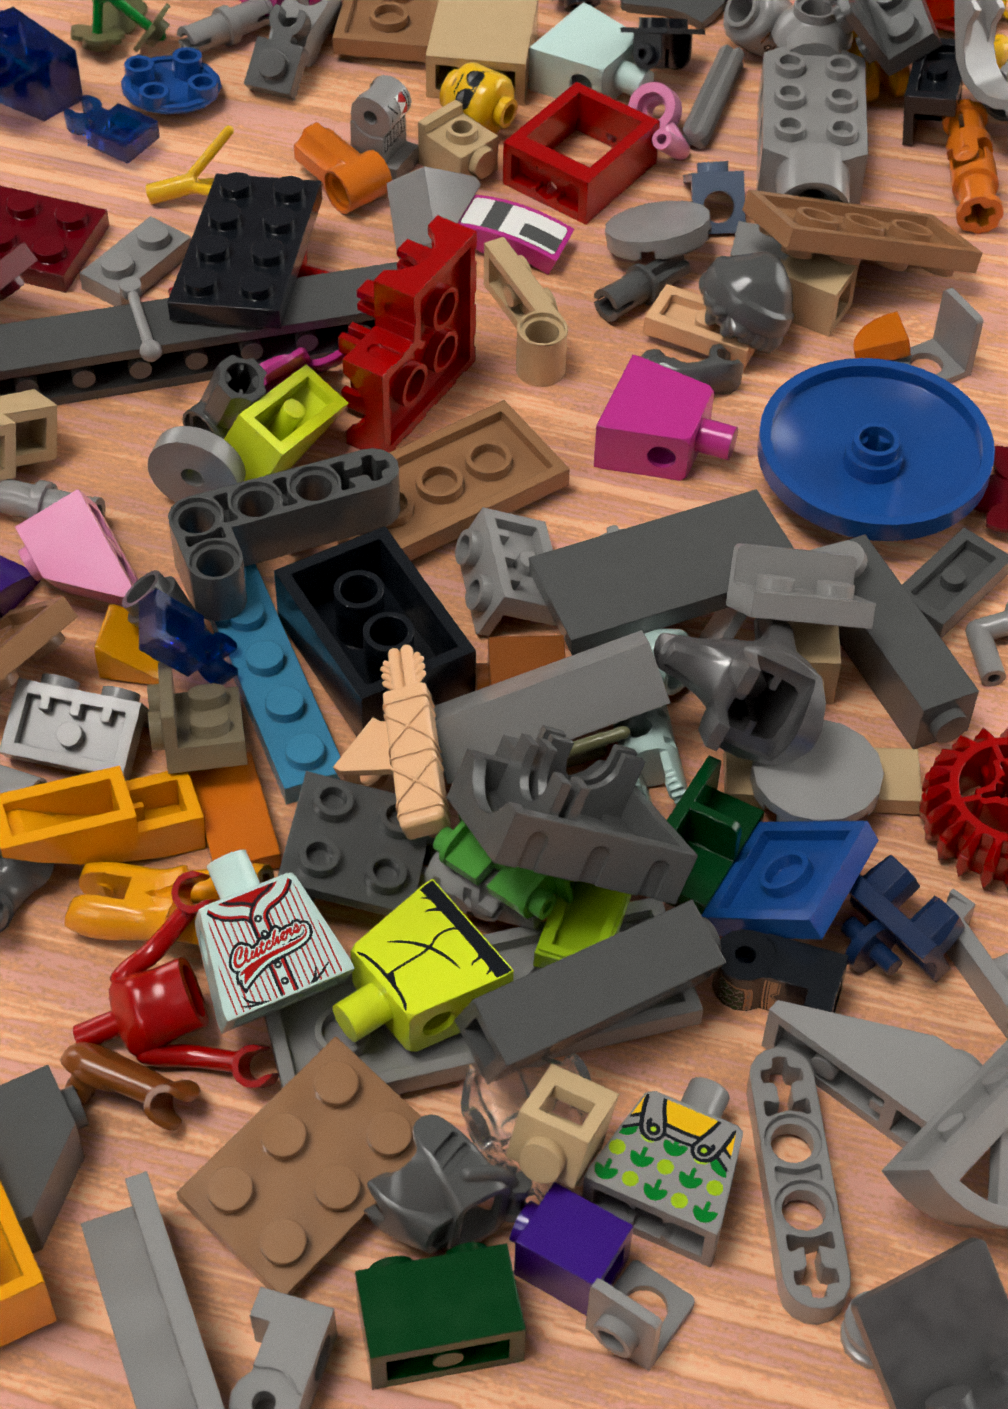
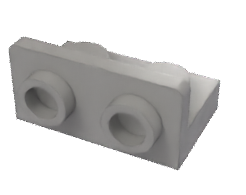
(497, 568)
(797, 586)
(73, 728)

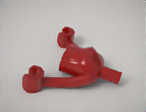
(166, 1003)

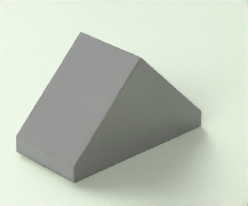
(424, 195)

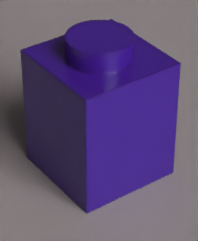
(569, 1245)

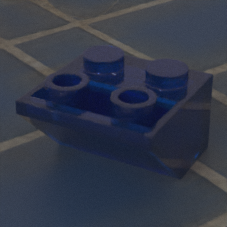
(36, 68)

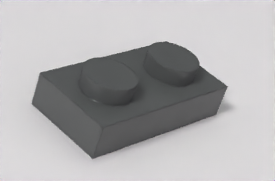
(956, 579)

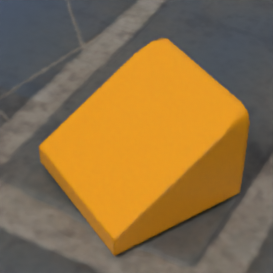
(119, 652)

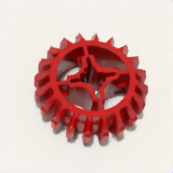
(976, 825)

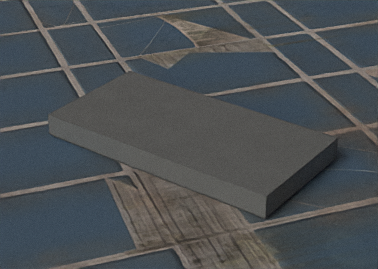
(650, 571)

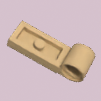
(532, 311)

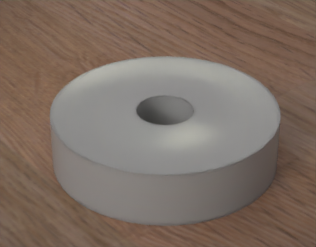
(193, 462)

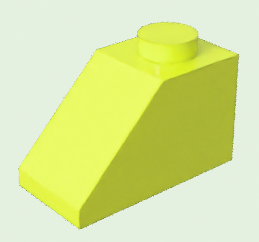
(284, 423)

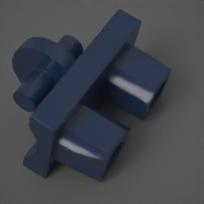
(921, 938)

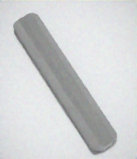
(713, 96)

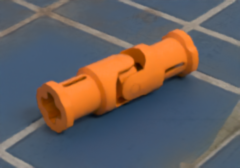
(973, 168)

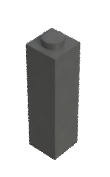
(907, 660)
(590, 991)

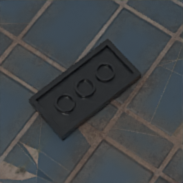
(246, 251)

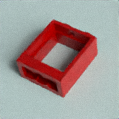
(581, 190)

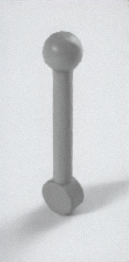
(131, 289)

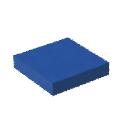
(791, 878)

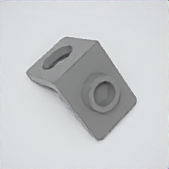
(953, 340)
(627, 1326)

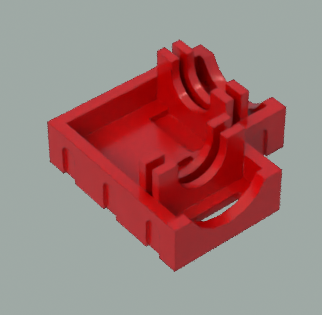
(418, 336)

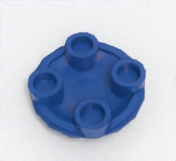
(171, 82)

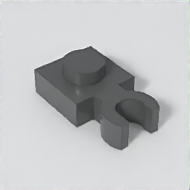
(279, 62)

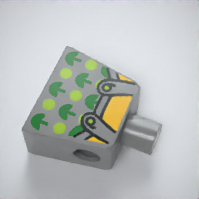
(671, 1169)

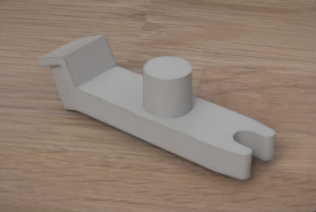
(983, 974)

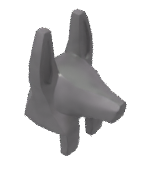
(757, 693)

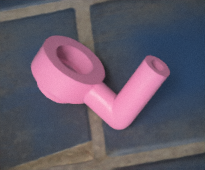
(668, 137)

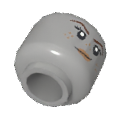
(752, 22)

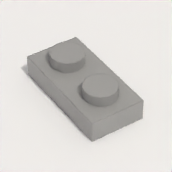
(144, 253)

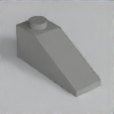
(874, 1069)

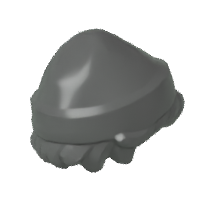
(749, 299)

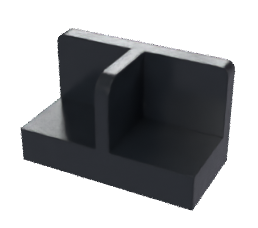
(932, 89)

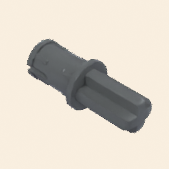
(639, 286)

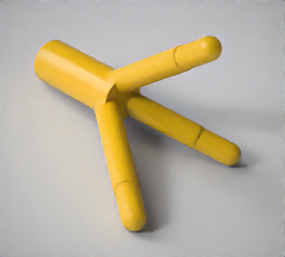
(189, 183)

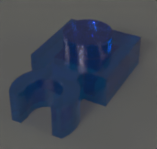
(115, 131)
(178, 639)

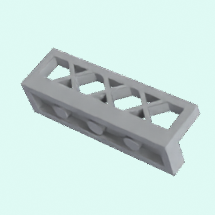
(150, 1305)

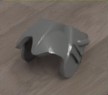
(438, 1191)

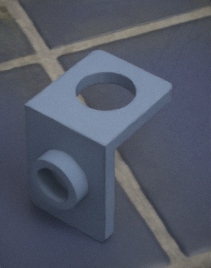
(717, 177)

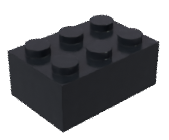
(356, 606)

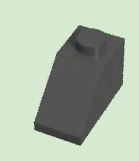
(39, 1149)

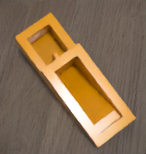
(102, 819)

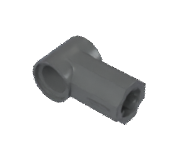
(231, 390)

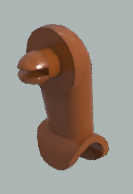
(109, 1071)

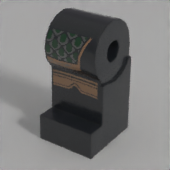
(777, 968)

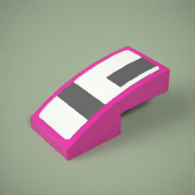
(525, 229)

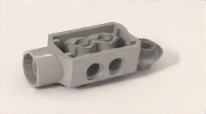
(812, 108)

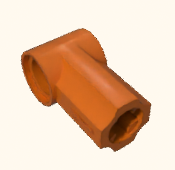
(347, 175)

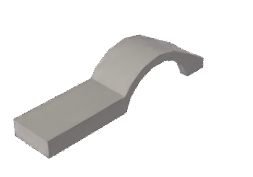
(975, 50)

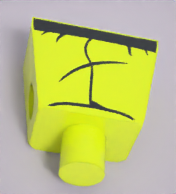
(419, 972)

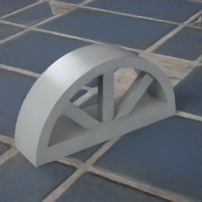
(951, 1142)

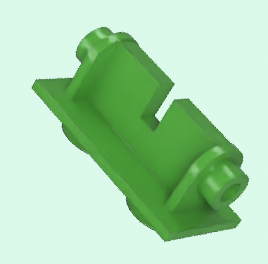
(516, 887)

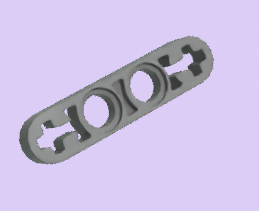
(804, 1180)

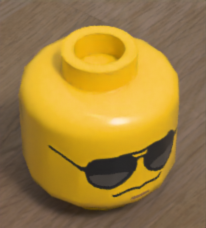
(484, 95)

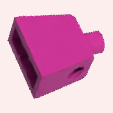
(659, 423)

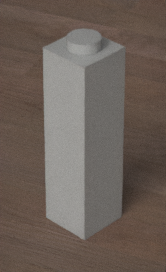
(569, 695)

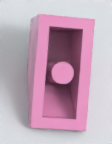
(76, 550)

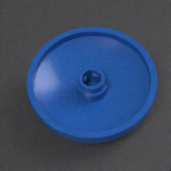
(875, 449)

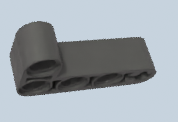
(274, 517)

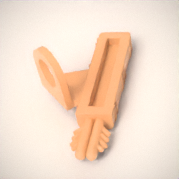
(403, 747)

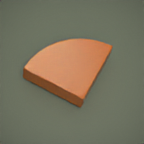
(883, 339)

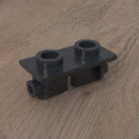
(662, 42)

